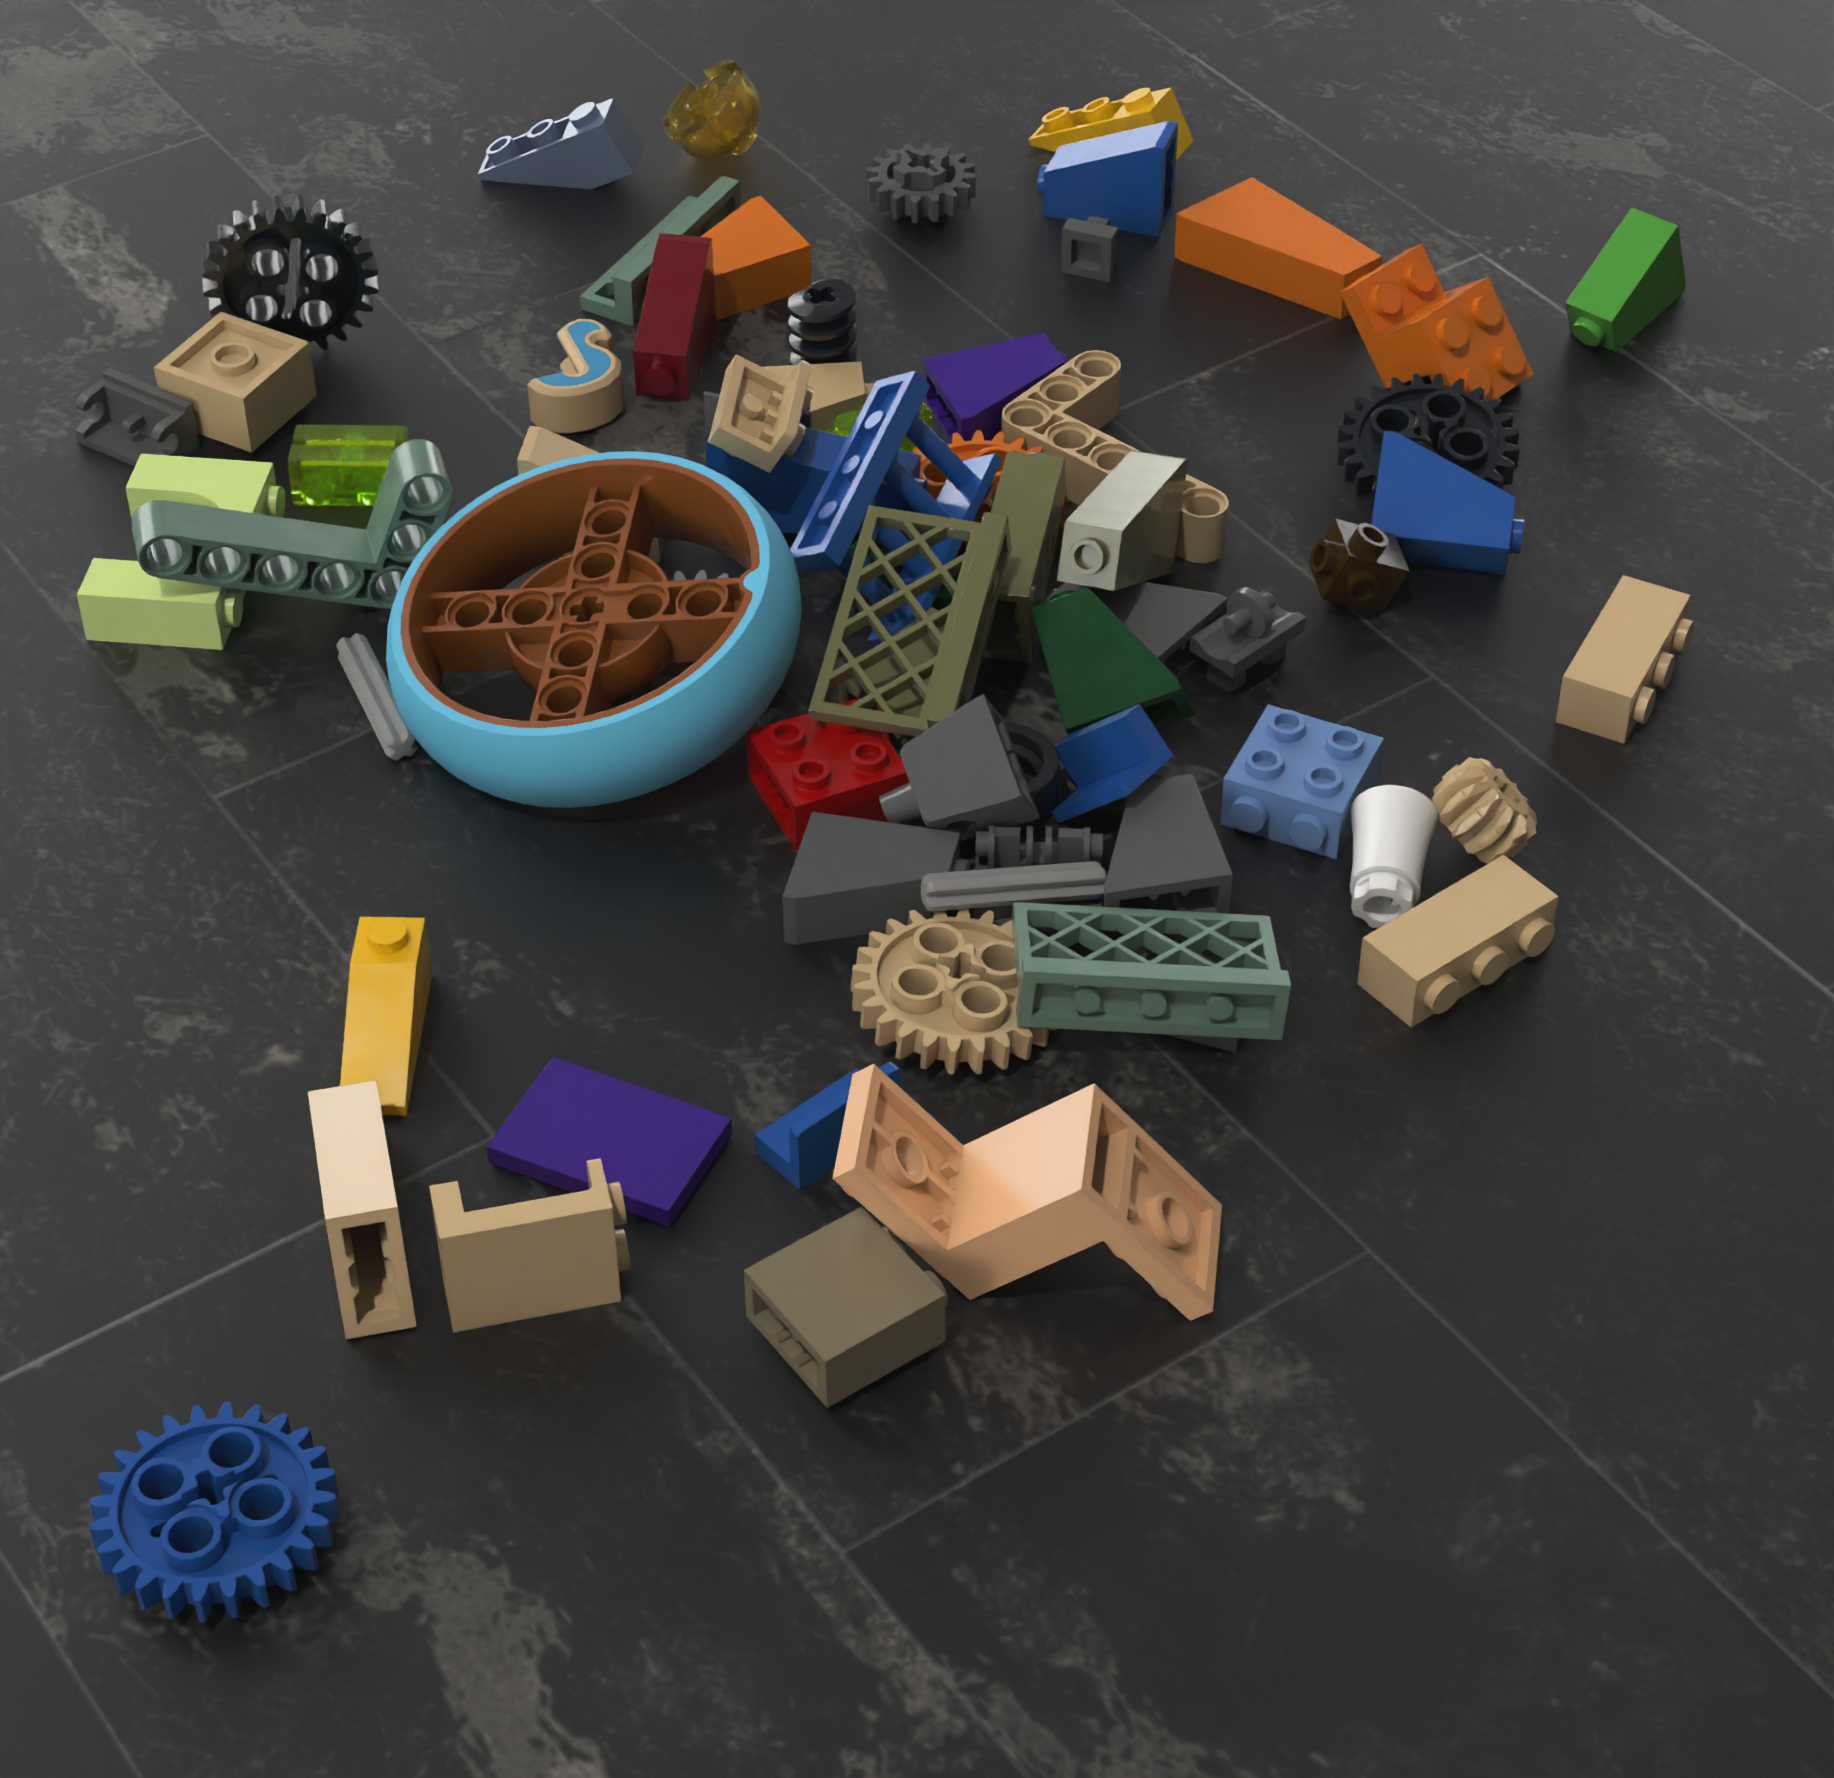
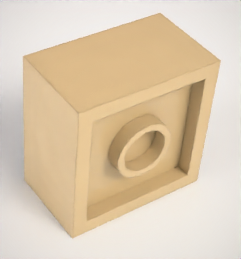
(240, 379)

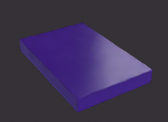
(643, 1138)

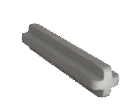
(375, 696)
(1013, 884)

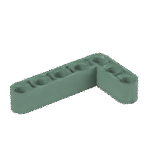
(301, 555)

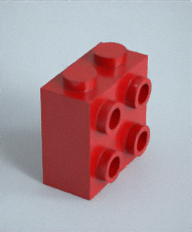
(821, 769)

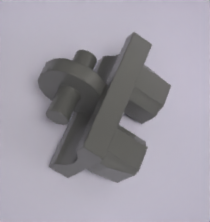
(1247, 634)

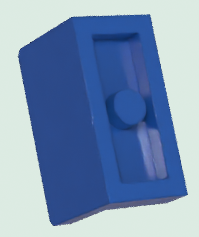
(1109, 760)
(807, 1138)

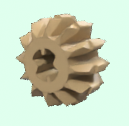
(1484, 810)

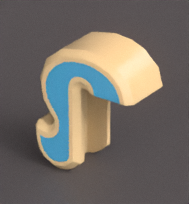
(586, 390)

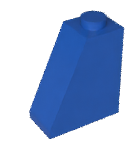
(1115, 178)
(1443, 510)

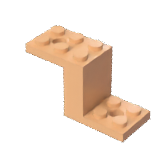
(1029, 1192)

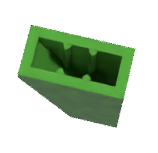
(1628, 282)

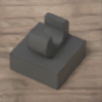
(1089, 248)

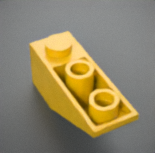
(1106, 117)

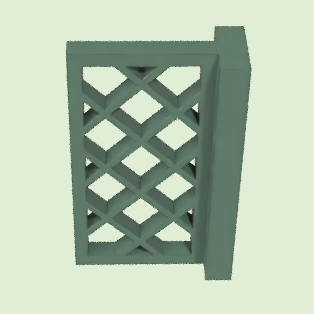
(1128, 993)

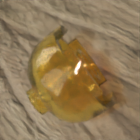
(717, 115)

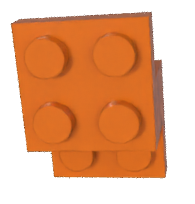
(1426, 331)

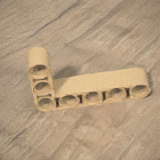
(1065, 420)

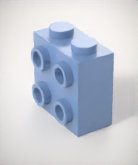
(1300, 780)

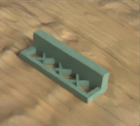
(630, 274)

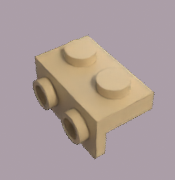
(761, 412)

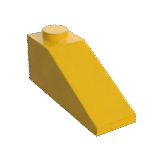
(386, 1007)

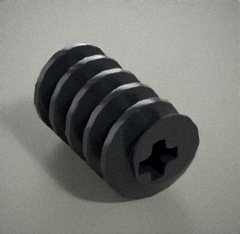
(823, 323)

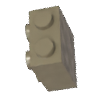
(845, 1305)

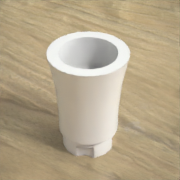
(1389, 851)

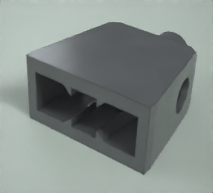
(962, 776)

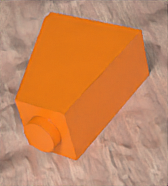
(757, 259)

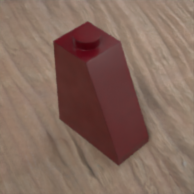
(675, 317)

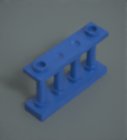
(856, 476)

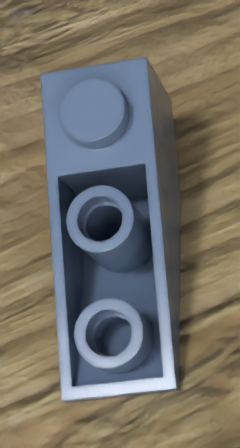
(573, 152)

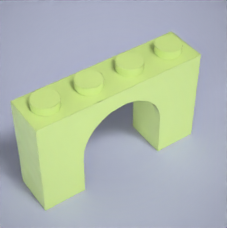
(132, 607)

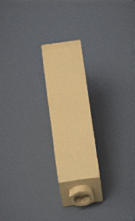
(361, 1210)

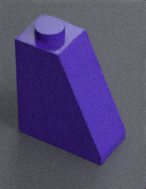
(978, 382)

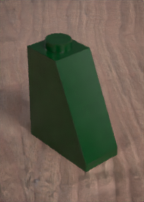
(1102, 665)

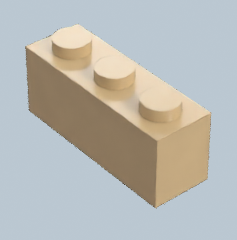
(1625, 659)
(1457, 941)

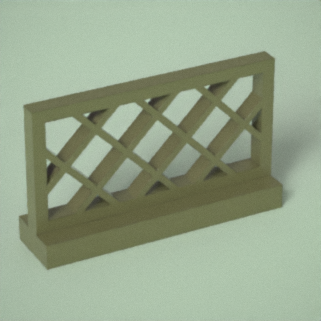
(965, 620)

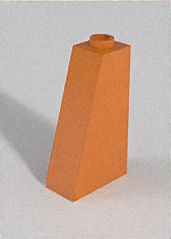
(1272, 246)

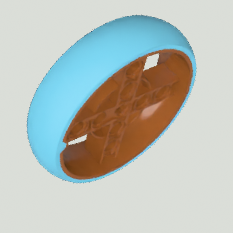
(594, 628)

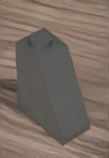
(1162, 618)
(1168, 853)
(860, 875)

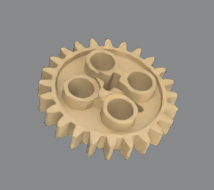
(943, 990)

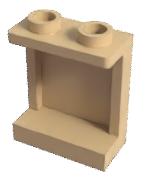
(531, 1253)

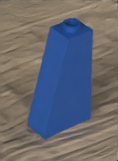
(797, 480)

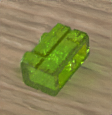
(341, 462)

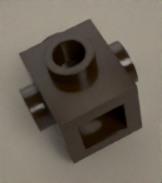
(1358, 566)

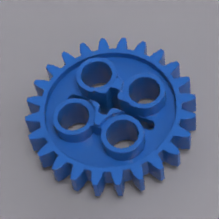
(214, 1511)

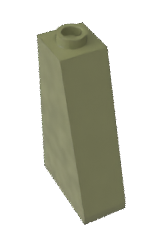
(1033, 498)
(1126, 524)

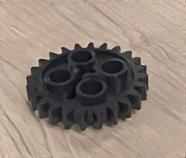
(341, 281)
(1436, 417)

